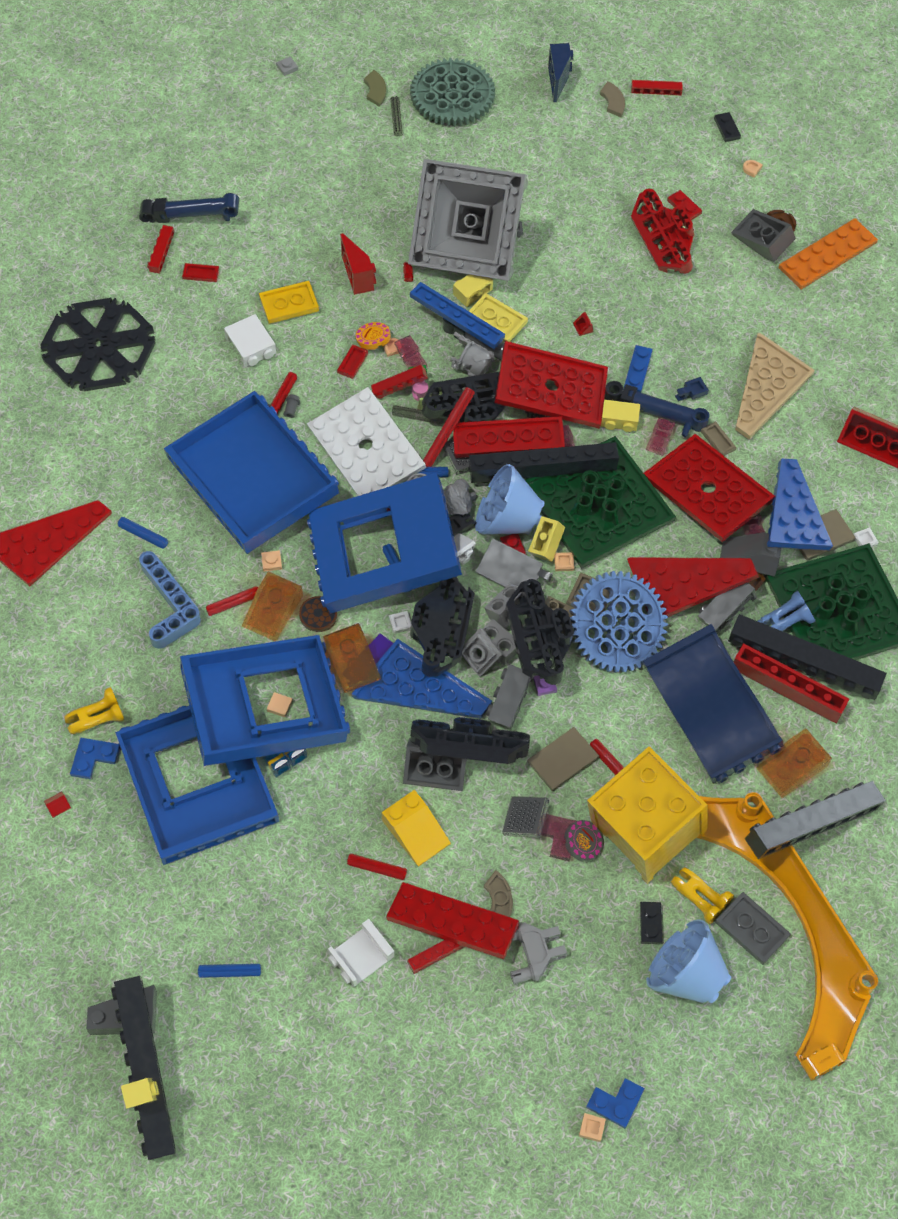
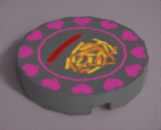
(583, 840)

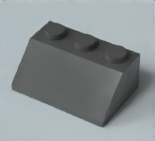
(433, 770)

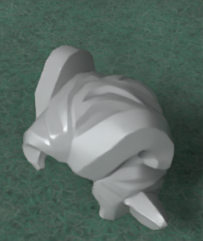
(458, 497)

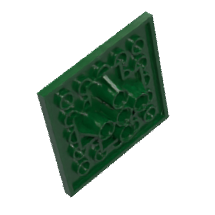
(602, 507)
(848, 599)

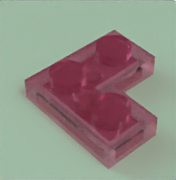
(555, 828)

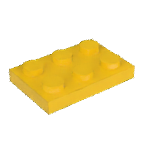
(289, 302)

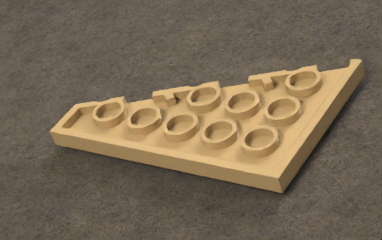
(770, 383)

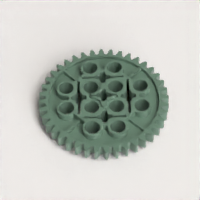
(452, 91)

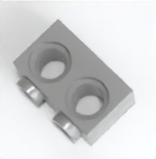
(496, 607)
(502, 639)

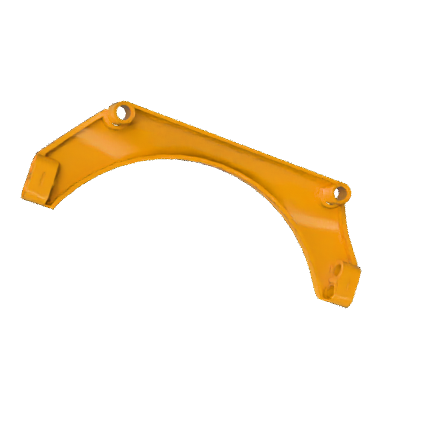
(836, 957)

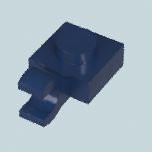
(694, 388)

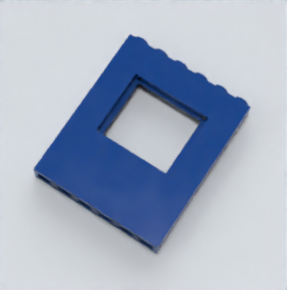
(421, 533)
(224, 711)
(199, 817)

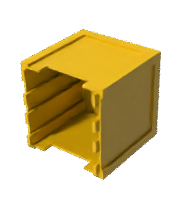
(648, 813)

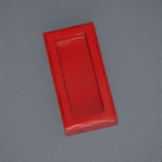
(200, 272)
(352, 361)

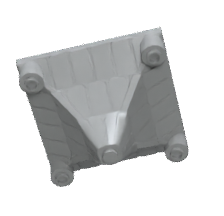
(467, 219)

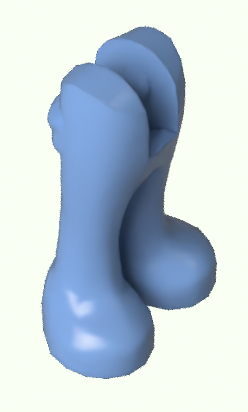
(795, 602)

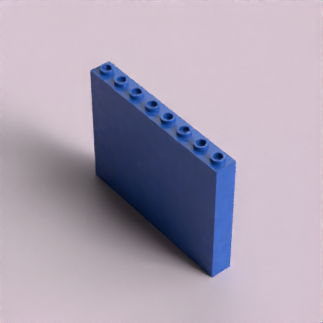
(252, 471)

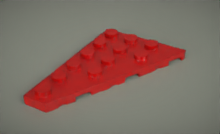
(40, 544)
(691, 580)

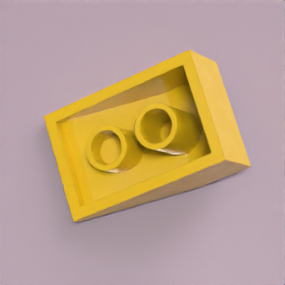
(415, 828)

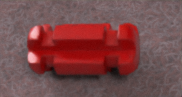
(408, 272)

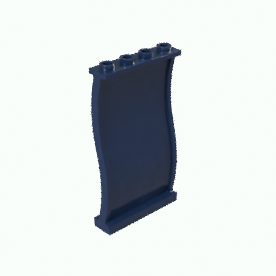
(713, 704)

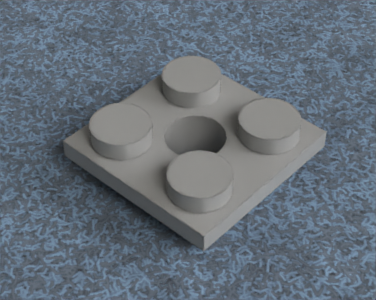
(489, 649)

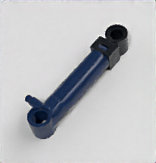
(164, 210)
(659, 407)

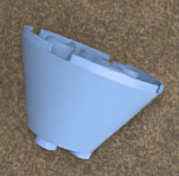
(509, 506)
(690, 965)

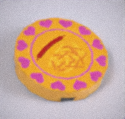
(373, 335)

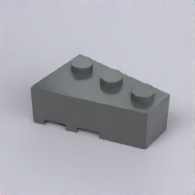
(726, 606)
(509, 697)
(103, 1020)

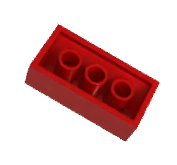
(871, 436)

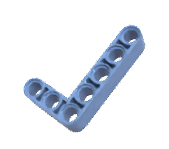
(172, 597)

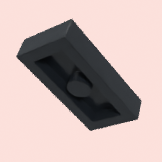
(727, 127)
(650, 923)

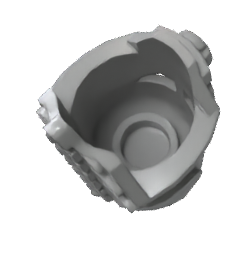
(472, 357)

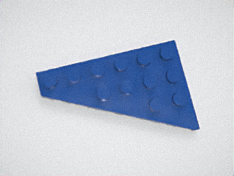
(795, 515)
(407, 686)

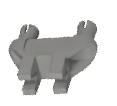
(536, 951)

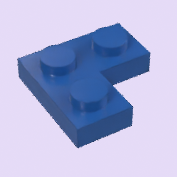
(91, 751)
(618, 1108)

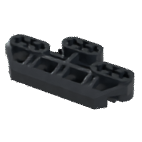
(481, 407)
(437, 625)
(544, 627)
(469, 740)

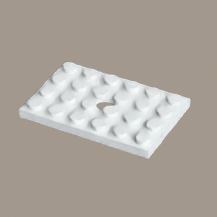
(360, 418)

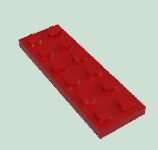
(507, 436)
(453, 920)

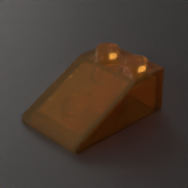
(272, 606)
(351, 657)
(795, 763)

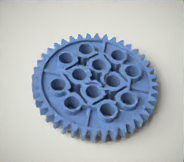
(650, 624)

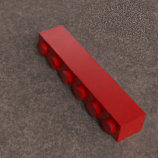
(790, 683)

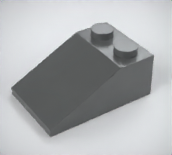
(764, 234)
(753, 547)

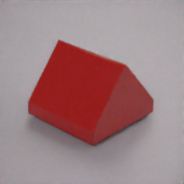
(583, 324)
(57, 804)

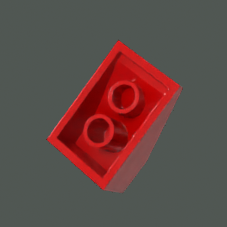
(358, 266)

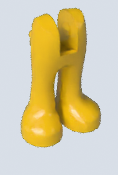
(83, 714)
(695, 883)

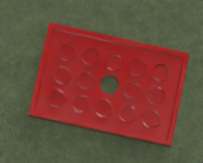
(579, 384)
(698, 463)

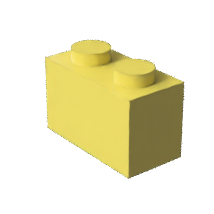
(472, 288)
(620, 415)
(546, 539)
(139, 1092)

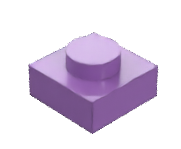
(542, 687)

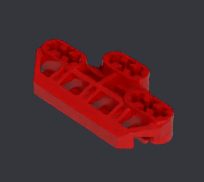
(667, 226)

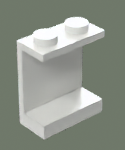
(250, 340)
(361, 954)

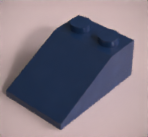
(559, 67)

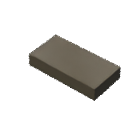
(718, 438)

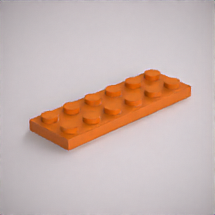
(828, 253)

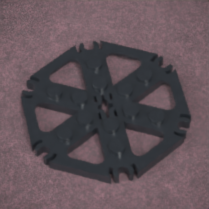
(90, 352)

